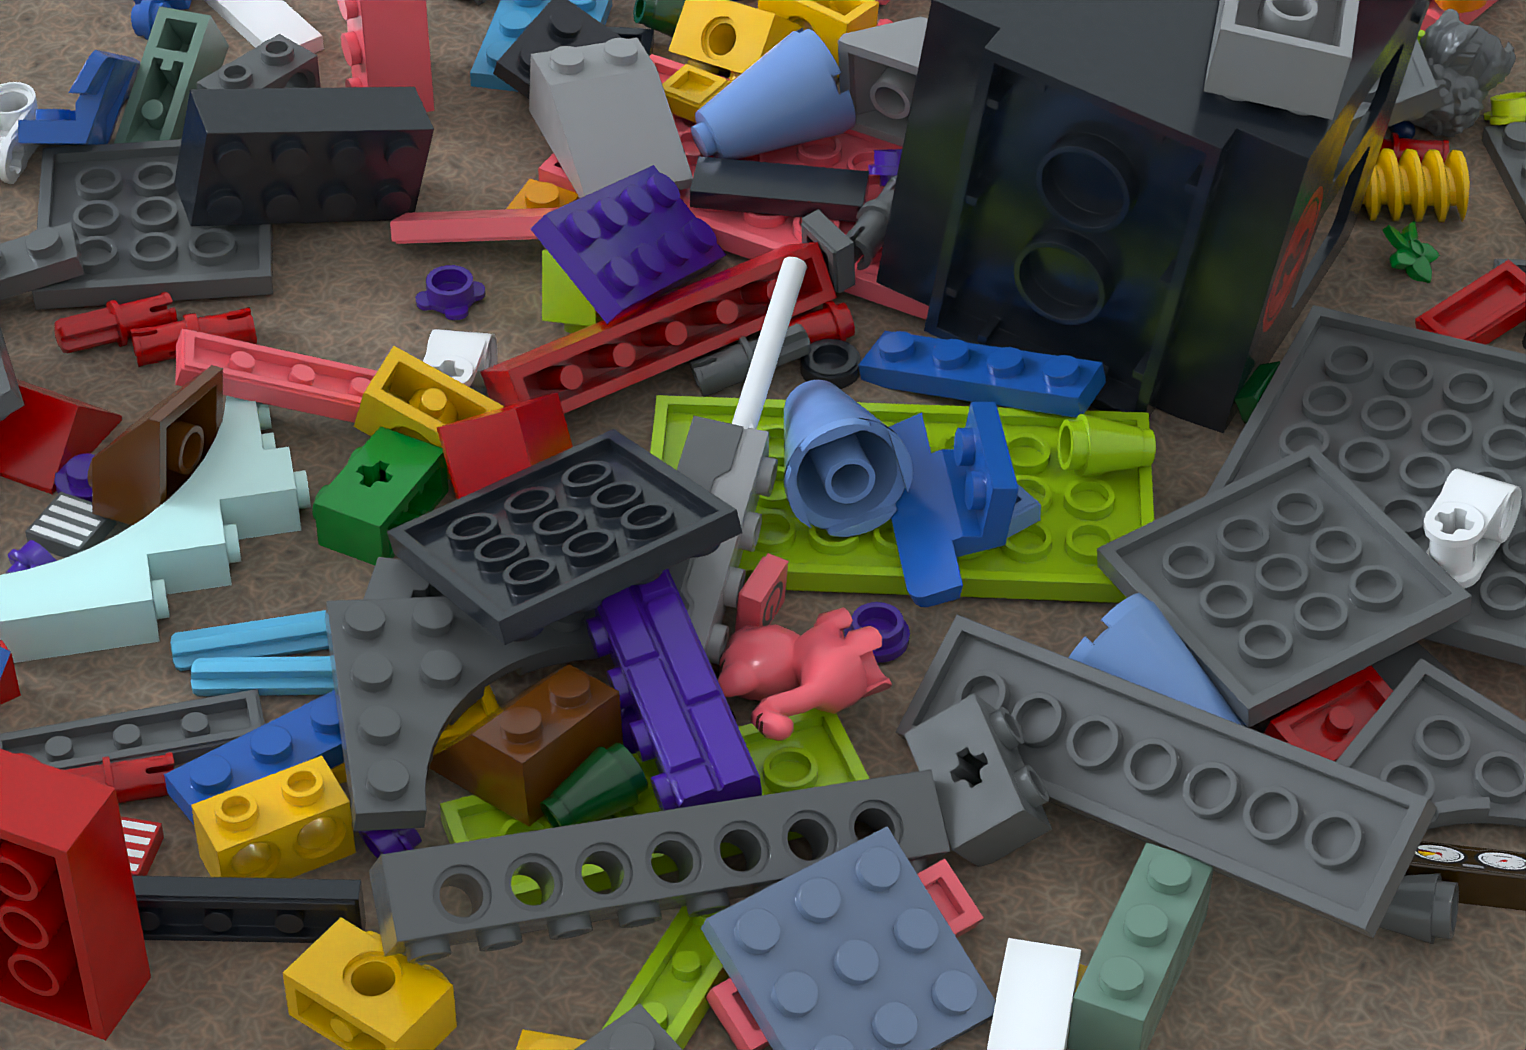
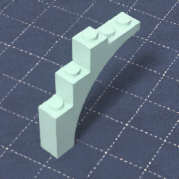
(186, 544)

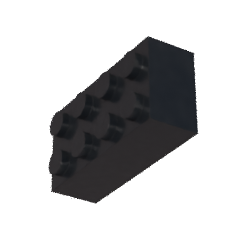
(302, 155)

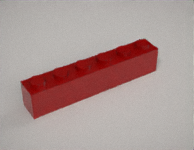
(657, 333)

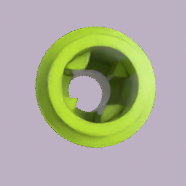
(1103, 446)

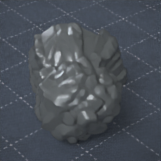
(1465, 67)

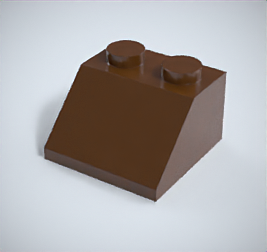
(157, 451)
(533, 742)

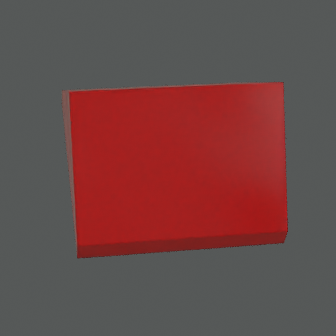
(48, 434)
(503, 442)

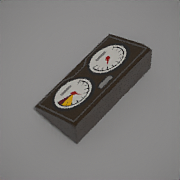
(1482, 874)

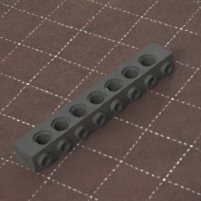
(410, 881)

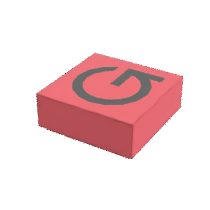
(762, 593)

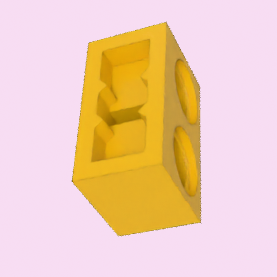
(276, 824)

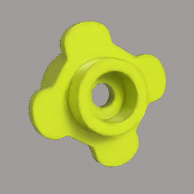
(1507, 108)

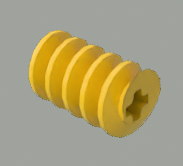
(1418, 184)

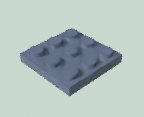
(851, 957)

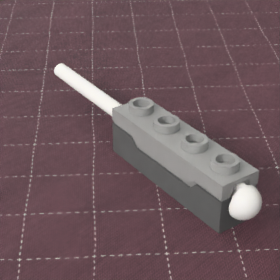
(736, 468)

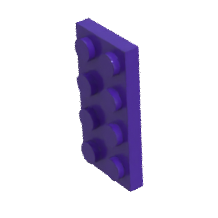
(629, 242)

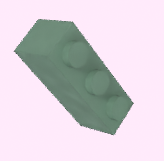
(1141, 952)

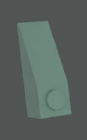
(177, 55)

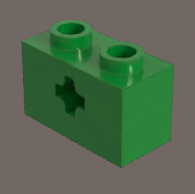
(379, 490)

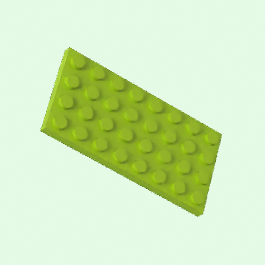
(1038, 563)

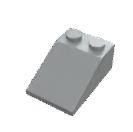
(605, 114)

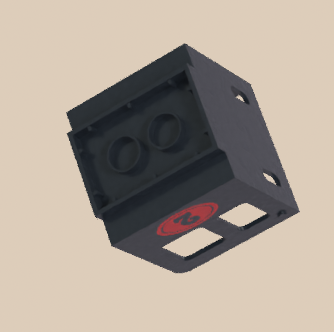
(1110, 210)

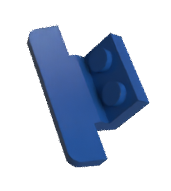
(102, 88)
(955, 503)

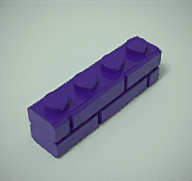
(674, 697)

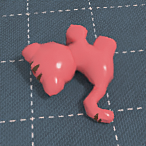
(801, 672)

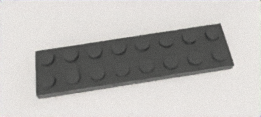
(1189, 777)

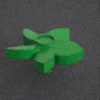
(1411, 253)

